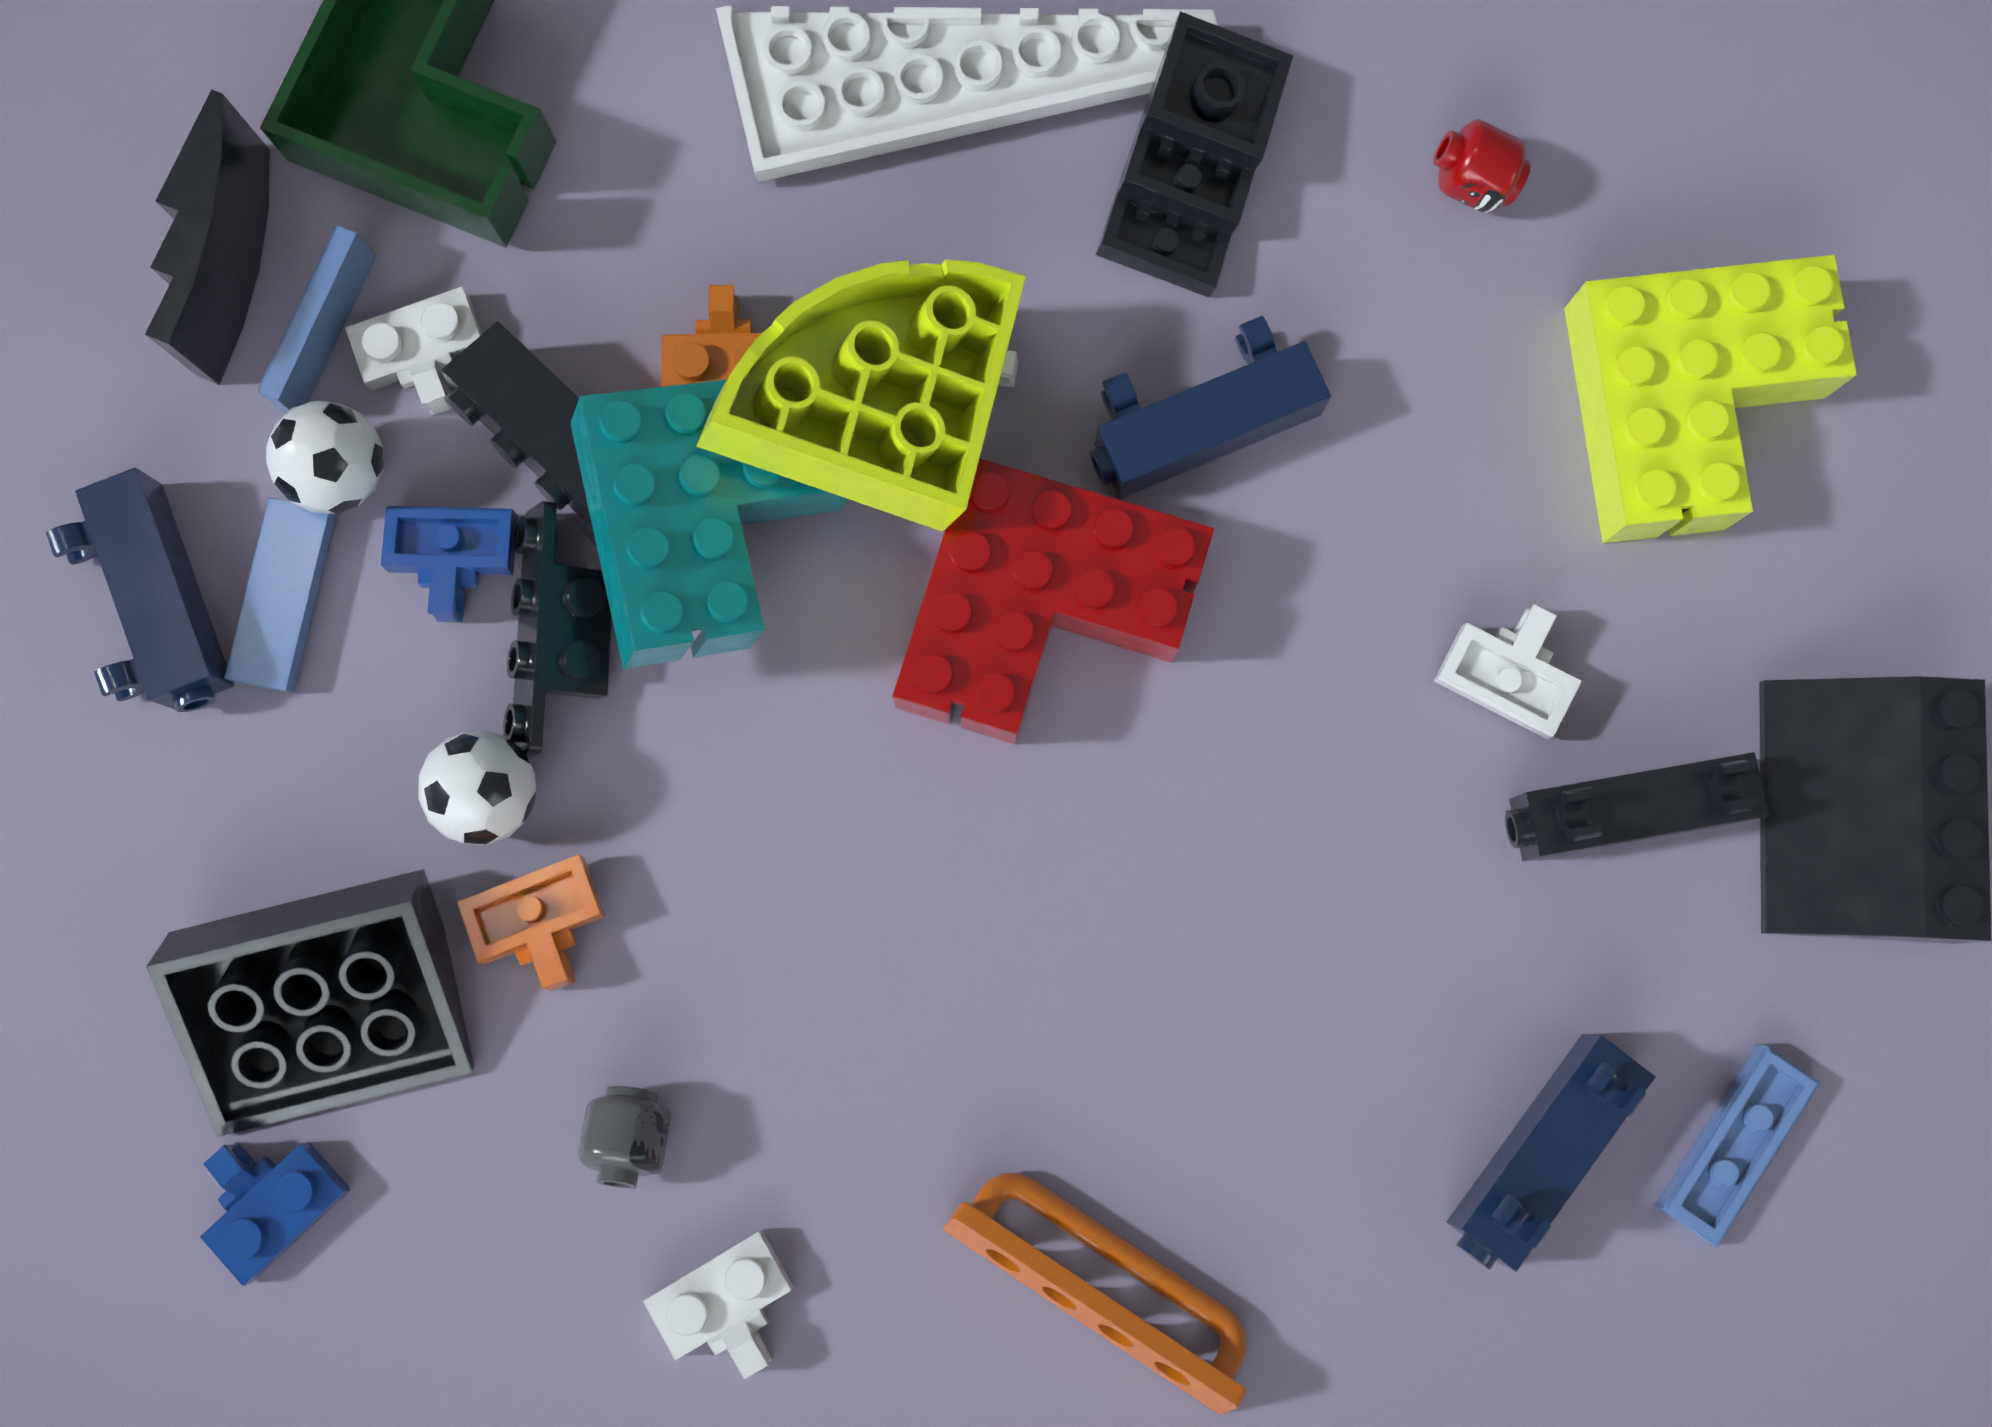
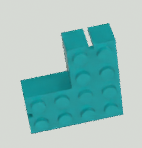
(674, 519)

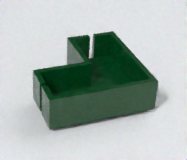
(386, 113)

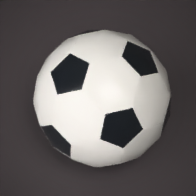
(325, 457)
(477, 787)

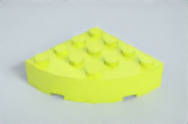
(876, 386)

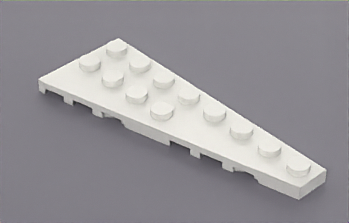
(879, 83)

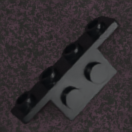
(560, 630)

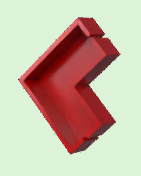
(1037, 560)

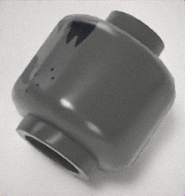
(624, 1136)

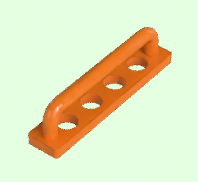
(1207, 1383)

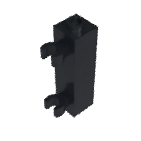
(1636, 806)

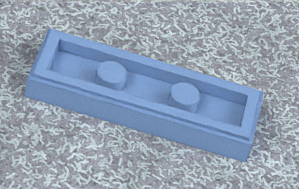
(317, 320)
(280, 597)
(1737, 1144)

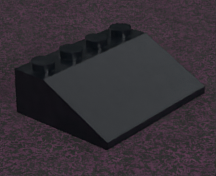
(1875, 809)
(314, 1002)

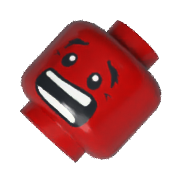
(1482, 166)

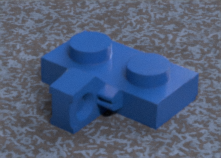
(449, 550)
(267, 1205)

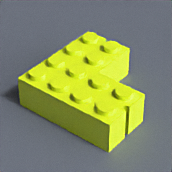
(1671, 361)

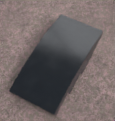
(1195, 154)
(215, 240)

